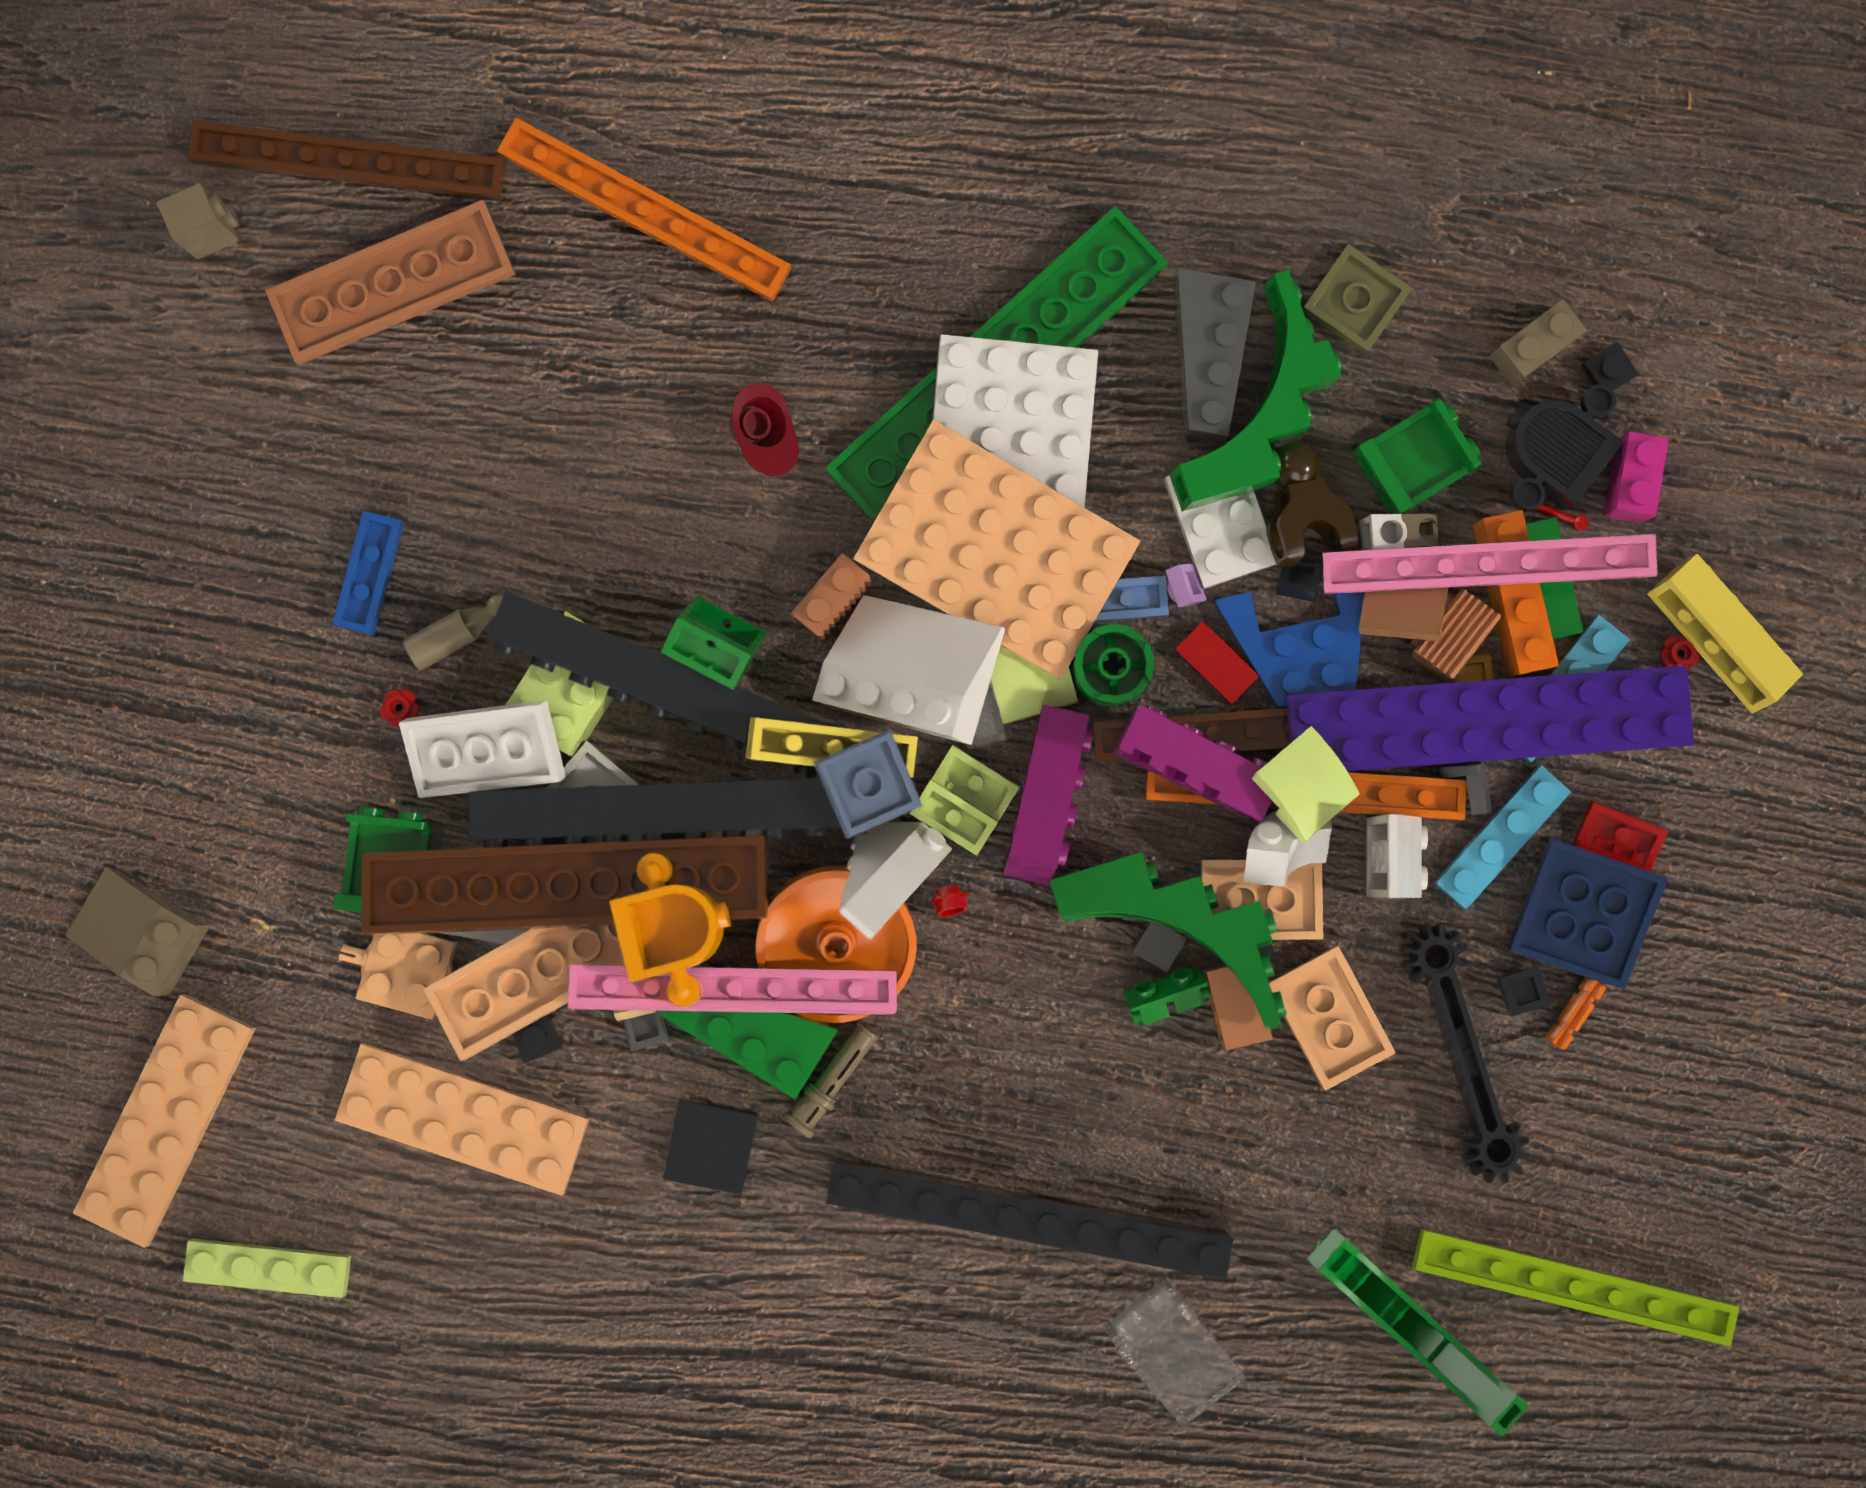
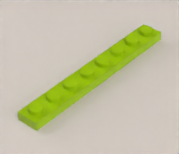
(1575, 1287)

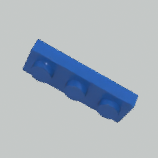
(368, 573)

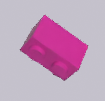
(1636, 478)

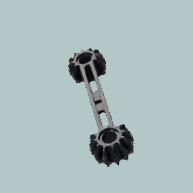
(1465, 1054)

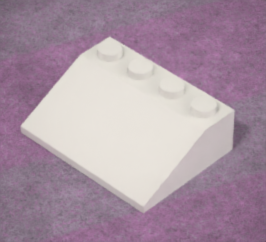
(911, 668)

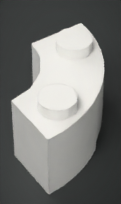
(1277, 852)

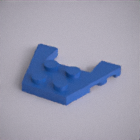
(1301, 656)

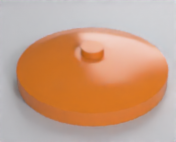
(812, 934)

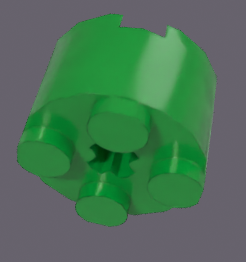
(1128, 681)

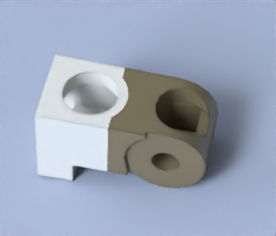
(1398, 531)

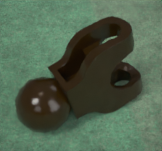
(1306, 505)

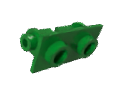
(1149, 998)

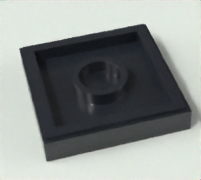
(710, 1146)

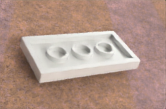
(482, 749)

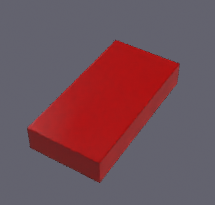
(1216, 663)

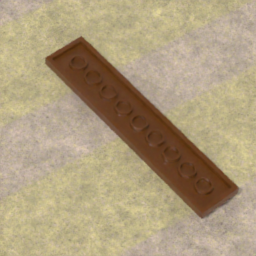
(549, 883)

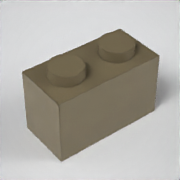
(199, 220)
(1538, 343)

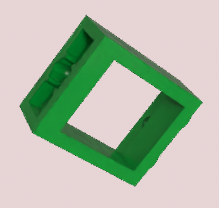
(709, 646)

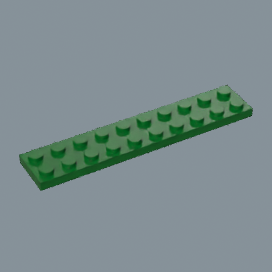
(1054, 309)

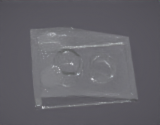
(1174, 1352)

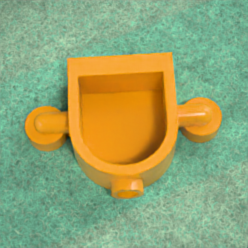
(668, 929)

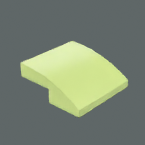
(1024, 687)
(1306, 784)
(965, 800)

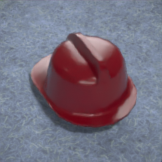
(764, 429)

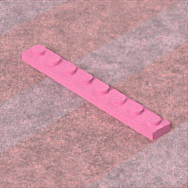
(1490, 564)
(739, 990)

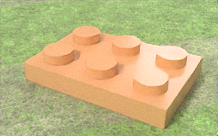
(1295, 906)
(1331, 1018)

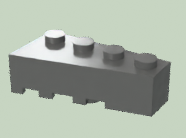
(1211, 341)

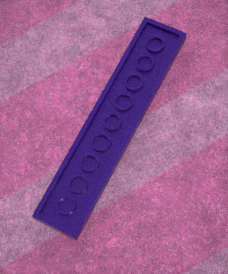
(1499, 718)

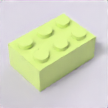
(572, 706)

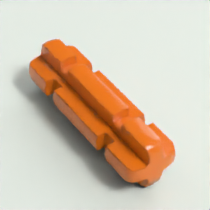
(1575, 1012)

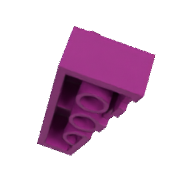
(1193, 762)
(1048, 794)

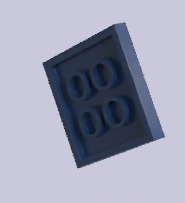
(1587, 913)

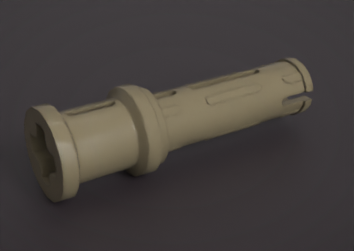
(820, 1095)

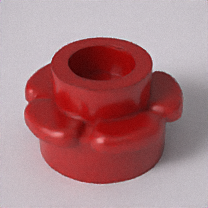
(1669, 652)
(392, 699)
(950, 901)

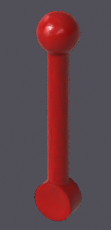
(1578, 523)

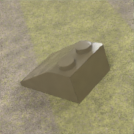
(137, 933)

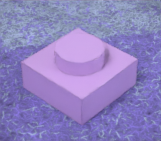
(1185, 585)

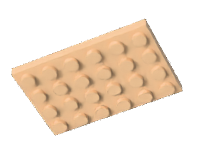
(996, 548)

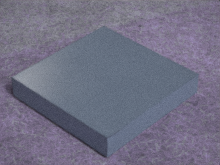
(867, 784)

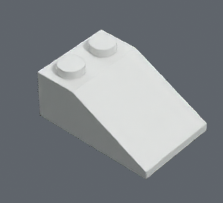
(1395, 856)

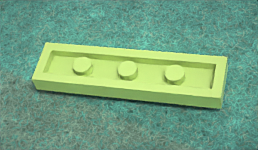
(267, 1268)

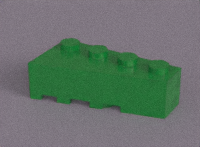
(768, 1044)

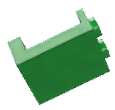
(1417, 457)
(376, 834)

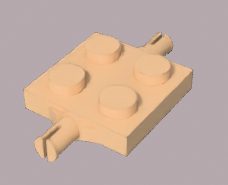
(399, 969)

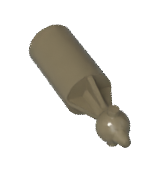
(449, 634)

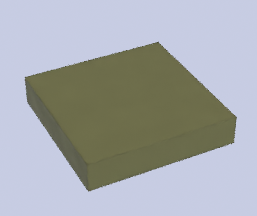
(1357, 299)

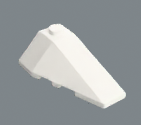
(887, 870)

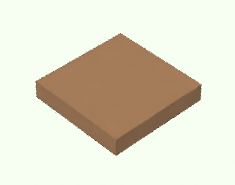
(1404, 613)

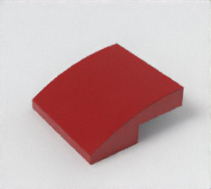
(1620, 835)

